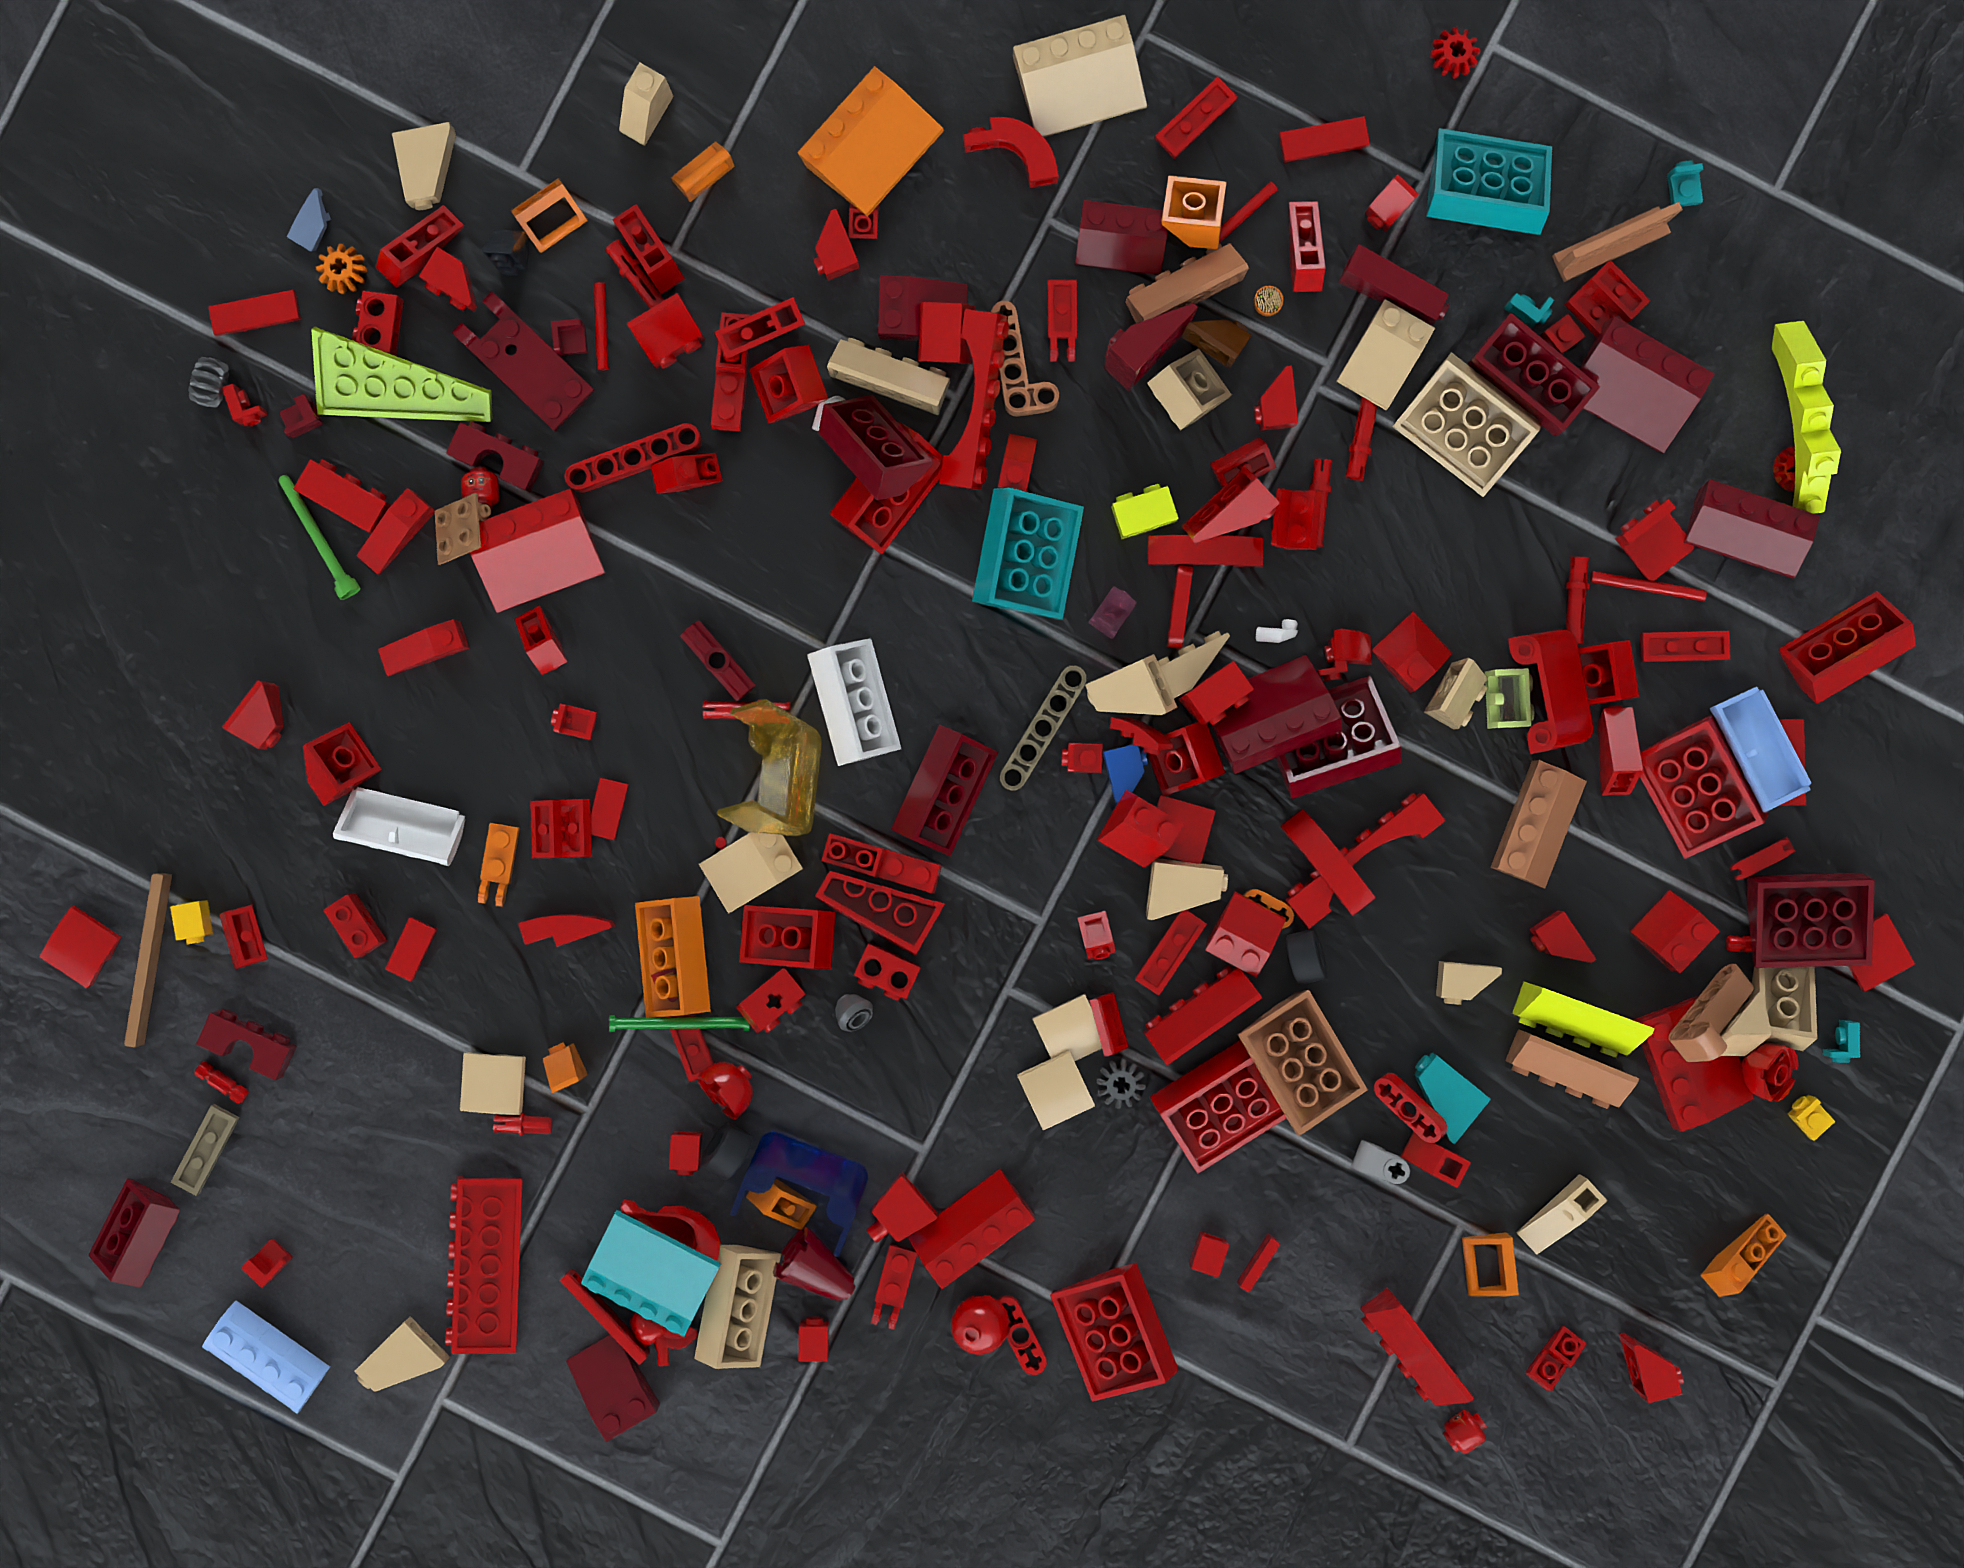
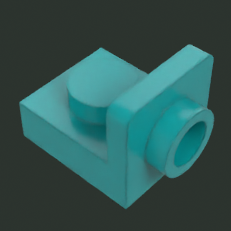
(1685, 183)
(1525, 310)
(1848, 1039)

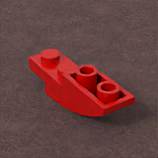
(729, 384)
(881, 863)

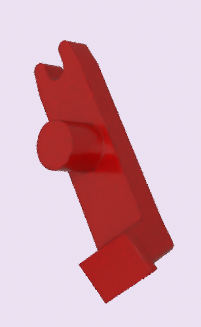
(1763, 858)

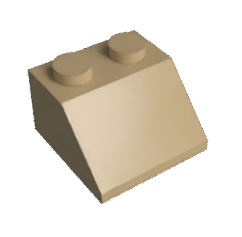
(1189, 388)

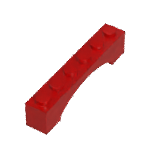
(985, 338)
(1415, 817)

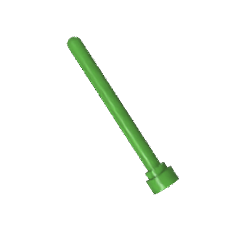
(344, 583)

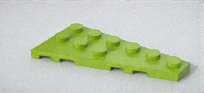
(373, 383)

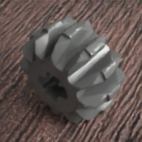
(207, 382)
(1112, 1089)

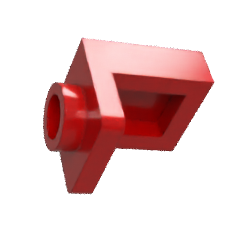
(574, 721)

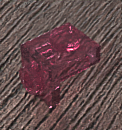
(1112, 612)

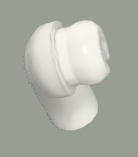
(1277, 635)

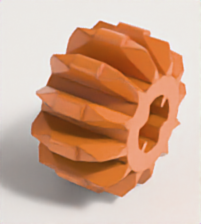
(335, 261)

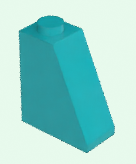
(1449, 1095)

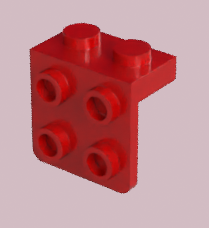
(1654, 540)

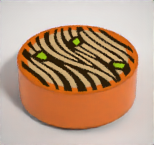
(1268, 301)

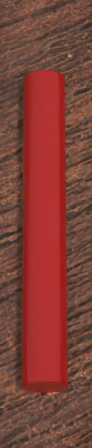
(1243, 213)
(601, 326)

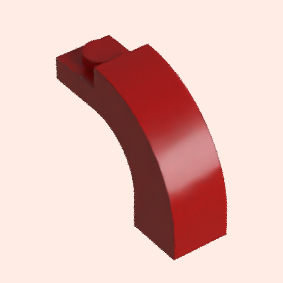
(1023, 141)

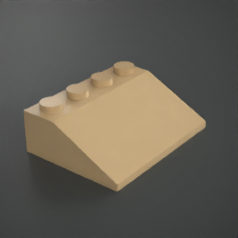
(1080, 76)
(1467, 424)

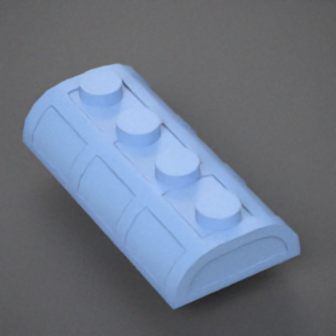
(1761, 748)
(266, 1356)

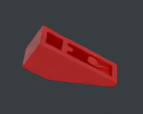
(414, 247)
(1306, 247)
(648, 249)
(759, 328)
(395, 530)
(424, 647)

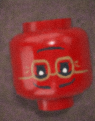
(483, 483)
(1465, 1431)

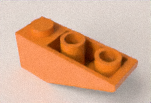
(1743, 1257)

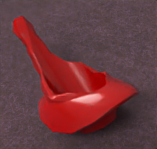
(680, 1224)

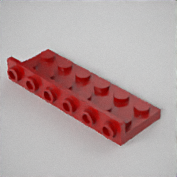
(484, 1265)

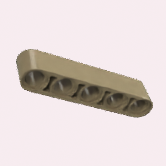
(1045, 713)

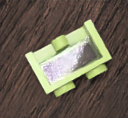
(1509, 698)

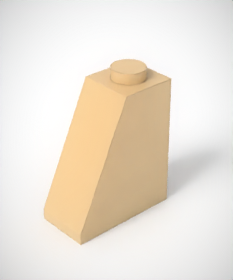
(644, 103)
(424, 162)
(1133, 689)
(1182, 886)
(401, 1357)

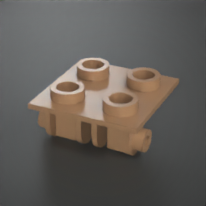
(459, 527)

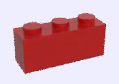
(342, 495)

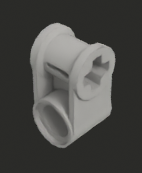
(1376, 1161)

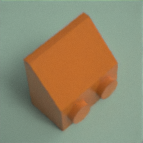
(1194, 210)

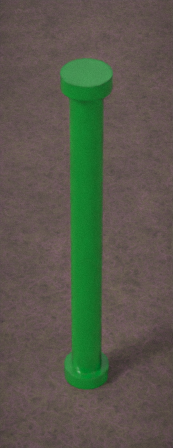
(677, 1023)

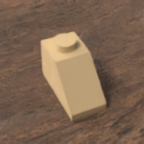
(1463, 980)

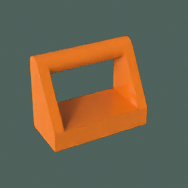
(703, 171)
(540, 202)
(1506, 1264)

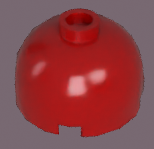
(1769, 1071)
(727, 1087)
(980, 1324)

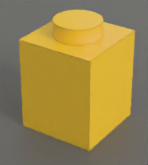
(191, 921)

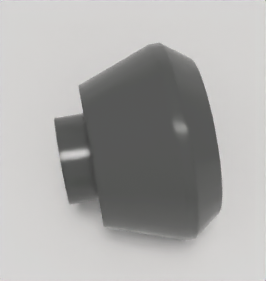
(853, 1012)

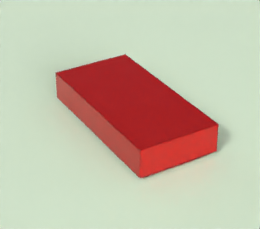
(608, 808)
(411, 949)
(1109, 1024)
(1258, 1263)

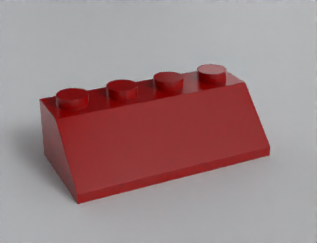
(881, 520)
(1848, 647)
(1201, 1014)
(971, 1228)

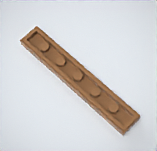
(148, 959)

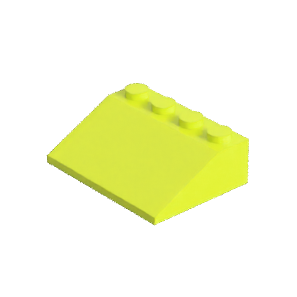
(1580, 1020)

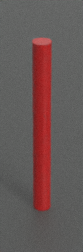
(1648, 586)

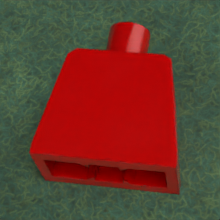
(900, 1211)

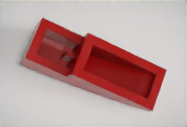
(563, 927)

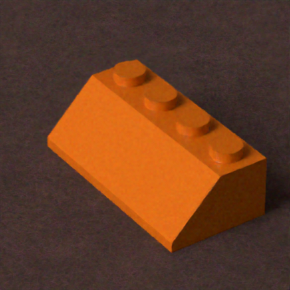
(671, 939)

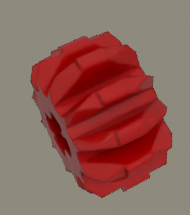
(1465, 56)

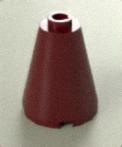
(814, 1267)

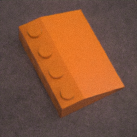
(870, 141)

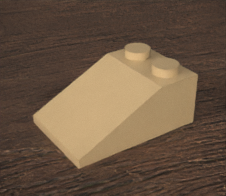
(1385, 354)
(1457, 693)
(749, 868)
(1789, 1004)

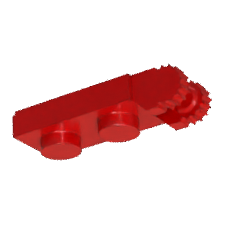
(1062, 316)
(894, 1282)

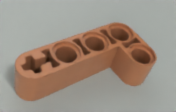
(1016, 359)
(1699, 1029)

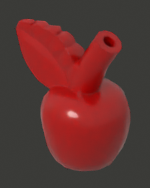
(649, 1332)

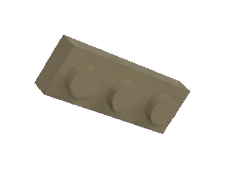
(205, 1150)

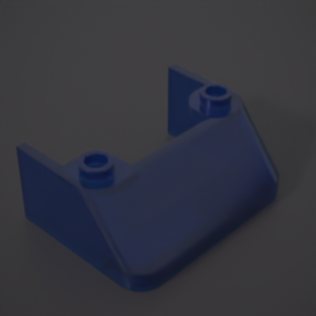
(809, 1167)

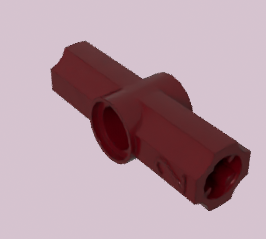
(729, 675)

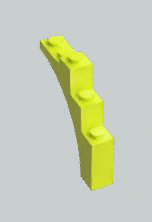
(1811, 414)

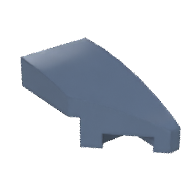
(310, 222)

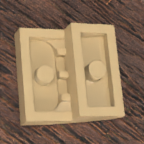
(1069, 1028)
(492, 1083)
(1056, 1090)

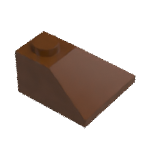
(1218, 339)

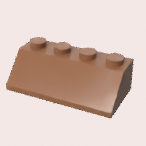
(1188, 285)
(1538, 823)
(1570, 1069)

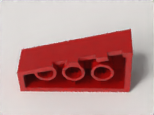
(885, 911)

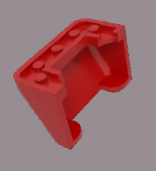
(1562, 688)

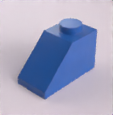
(1124, 768)

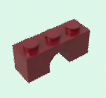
(472, 445)
(270, 1051)

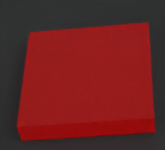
(1193, 836)
(1888, 955)

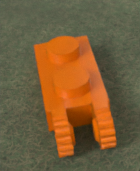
(498, 861)

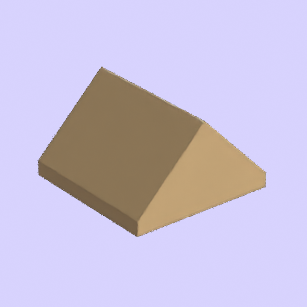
(1747, 1028)

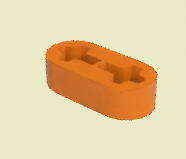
(1272, 902)

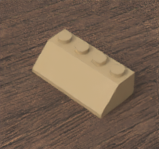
(889, 376)
(737, 1308)

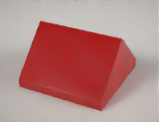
(941, 333)

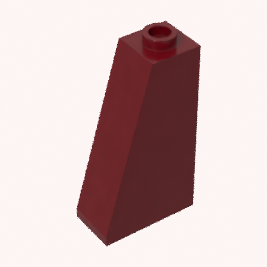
(1384, 280)

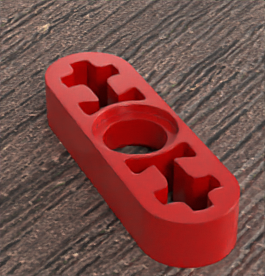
(1179, 606)
(1422, 1108)
(1036, 1350)

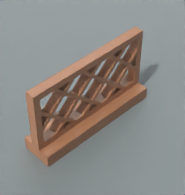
(1615, 242)

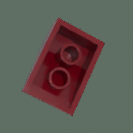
(901, 303)
(612, 1387)

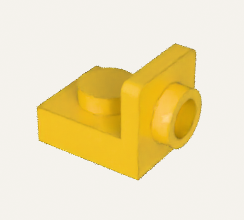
(1810, 1116)

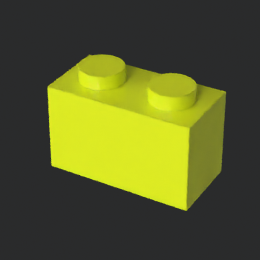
(1144, 511)

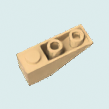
(1187, 669)
(1562, 1214)

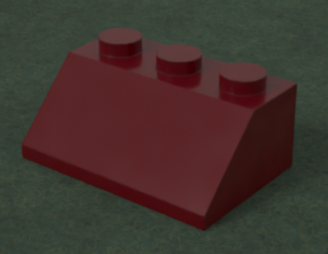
(1121, 238)
(133, 1234)

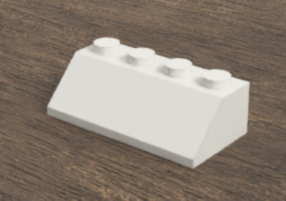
(854, 701)

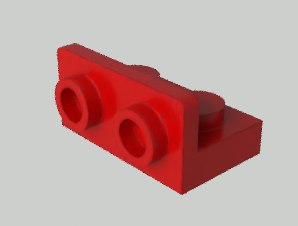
(1296, 519)

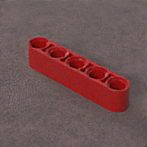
(619, 458)

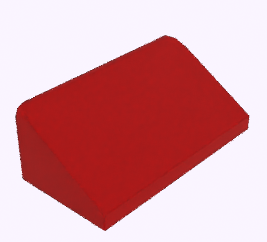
(1253, 456)
(243, 936)

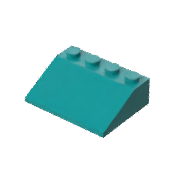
(1490, 181)
(1028, 553)
(650, 1273)

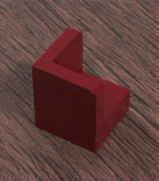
(569, 337)
(300, 417)

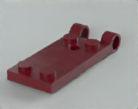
(533, 371)

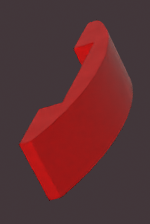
(1218, 550)
(1328, 862)

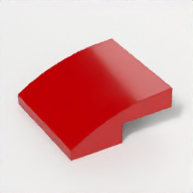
(1606, 296)
(561, 828)
(80, 946)

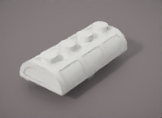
(400, 826)

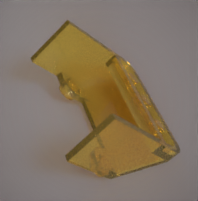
(787, 772)

